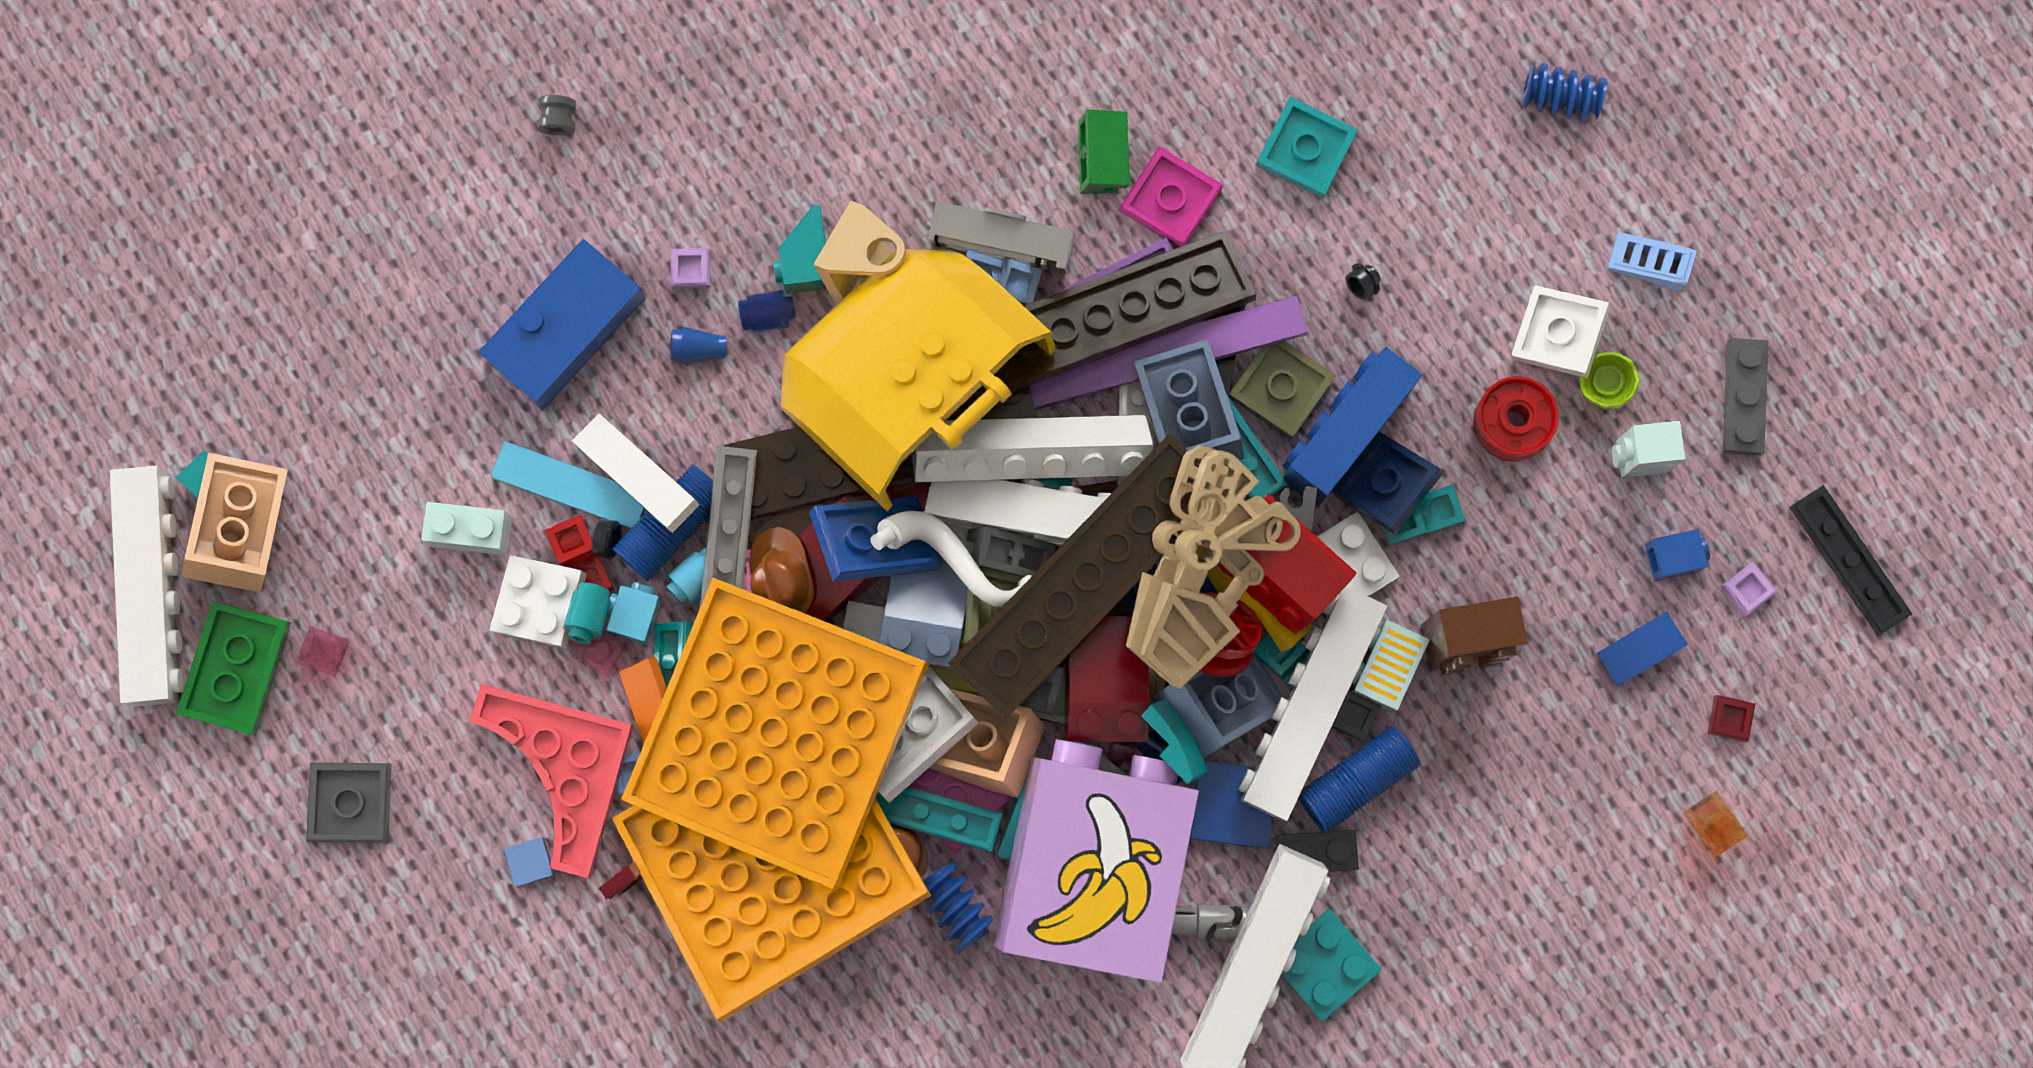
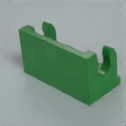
(1103, 151)

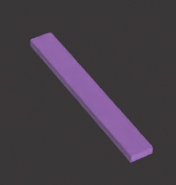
(1226, 335)

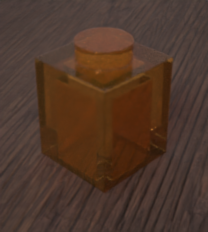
(1715, 823)

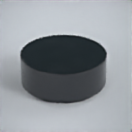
(605, 537)

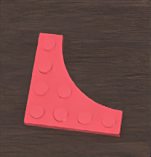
(576, 760)

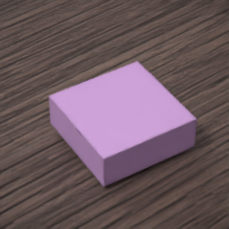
(690, 268)
(1749, 589)

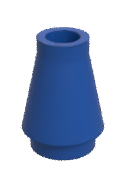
(695, 345)

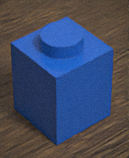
(1677, 555)

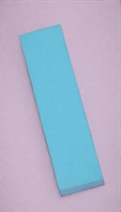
(566, 485)

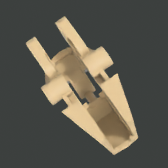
(1172, 621)

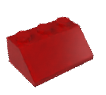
(1297, 580)

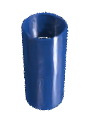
(640, 545)
(1369, 773)

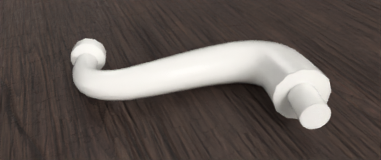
(917, 525)

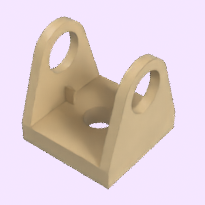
(857, 251)

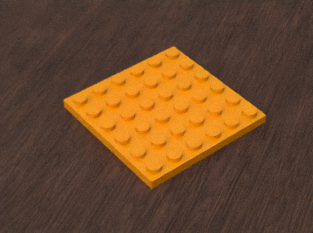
(775, 733)
(753, 922)

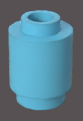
(687, 578)

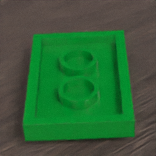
(233, 668)

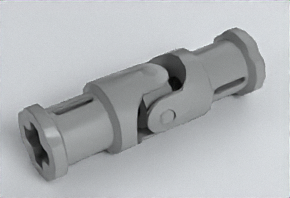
(1209, 921)

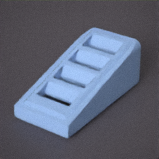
(1669, 251)

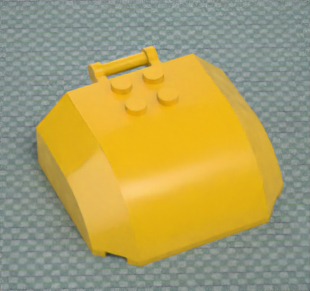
(903, 360)

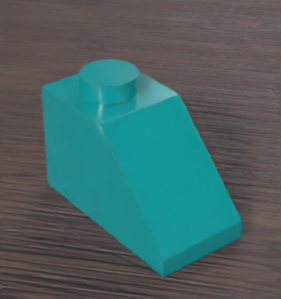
(800, 252)

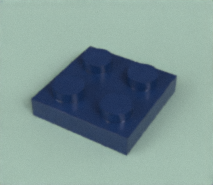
(1387, 482)

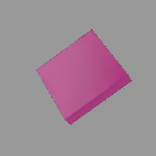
(1171, 197)

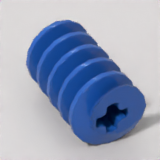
(1564, 92)
(956, 907)

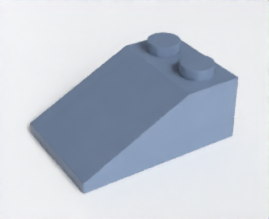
(1189, 399)
(926, 615)
(1224, 707)

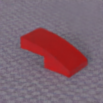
(574, 550)

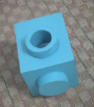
(634, 613)

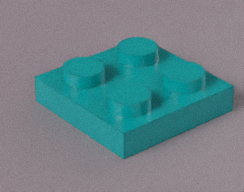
(1306, 147)
(1328, 966)

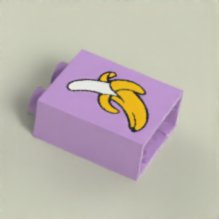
(1096, 863)

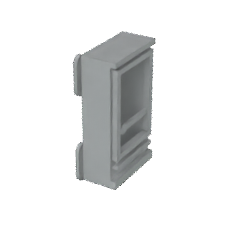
(1000, 236)

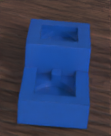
(1642, 648)

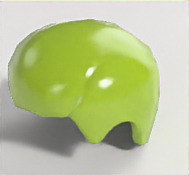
(1615, 377)

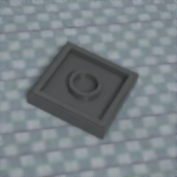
(348, 802)

